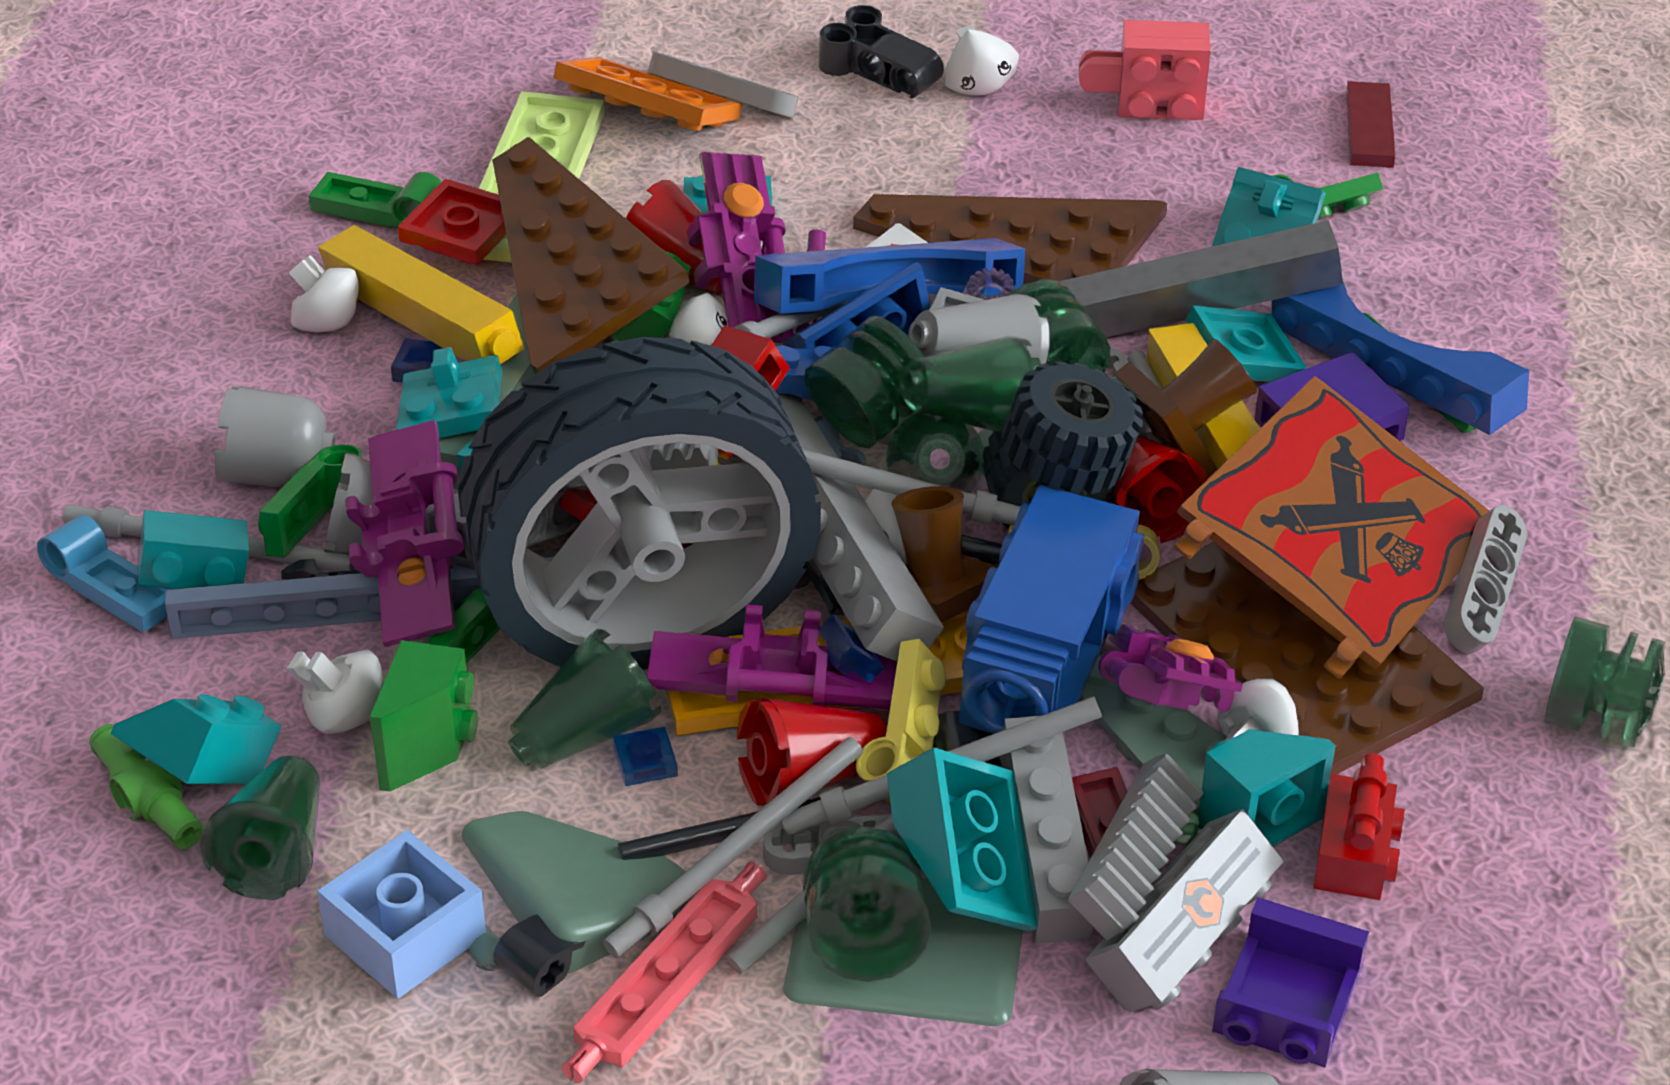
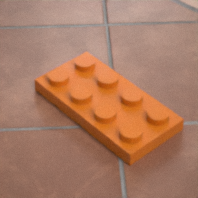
(651, 92)

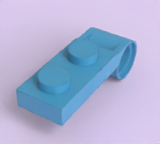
(81, 559)

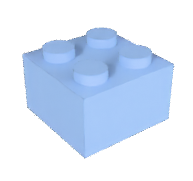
(402, 913)

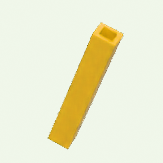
(424, 297)
(1169, 354)

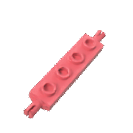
(665, 973)

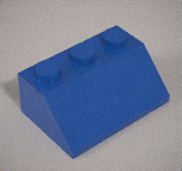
(896, 299)

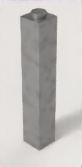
(1214, 277)

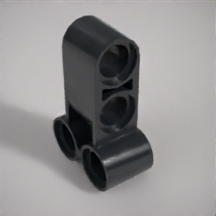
(877, 53)

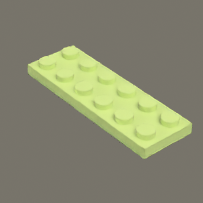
(556, 123)

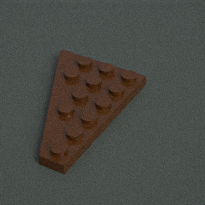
(1059, 234)

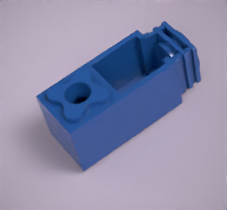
(1048, 607)

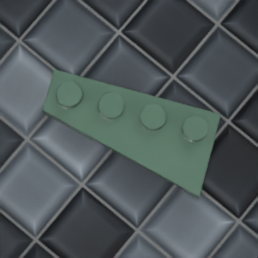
(1152, 729)

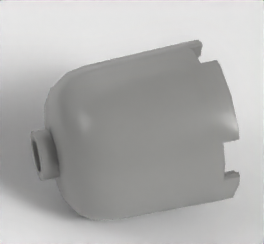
(268, 436)

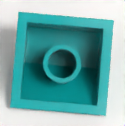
(203, 738)
(1272, 777)

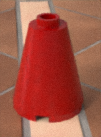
(666, 223)
(1157, 485)
(792, 737)

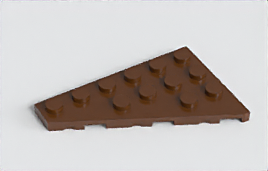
(574, 257)

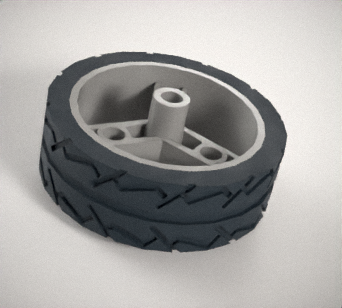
(626, 558)

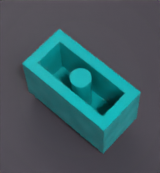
(191, 550)

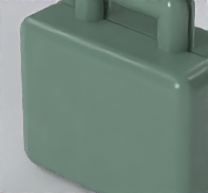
(564, 877)
(959, 976)

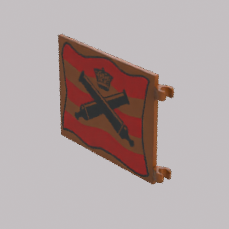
(1337, 522)

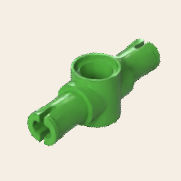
(146, 789)

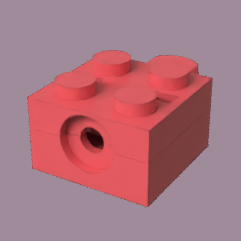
(1156, 72)

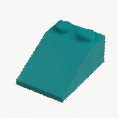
(965, 835)

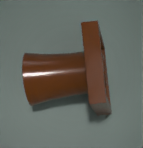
(1191, 400)
(933, 549)

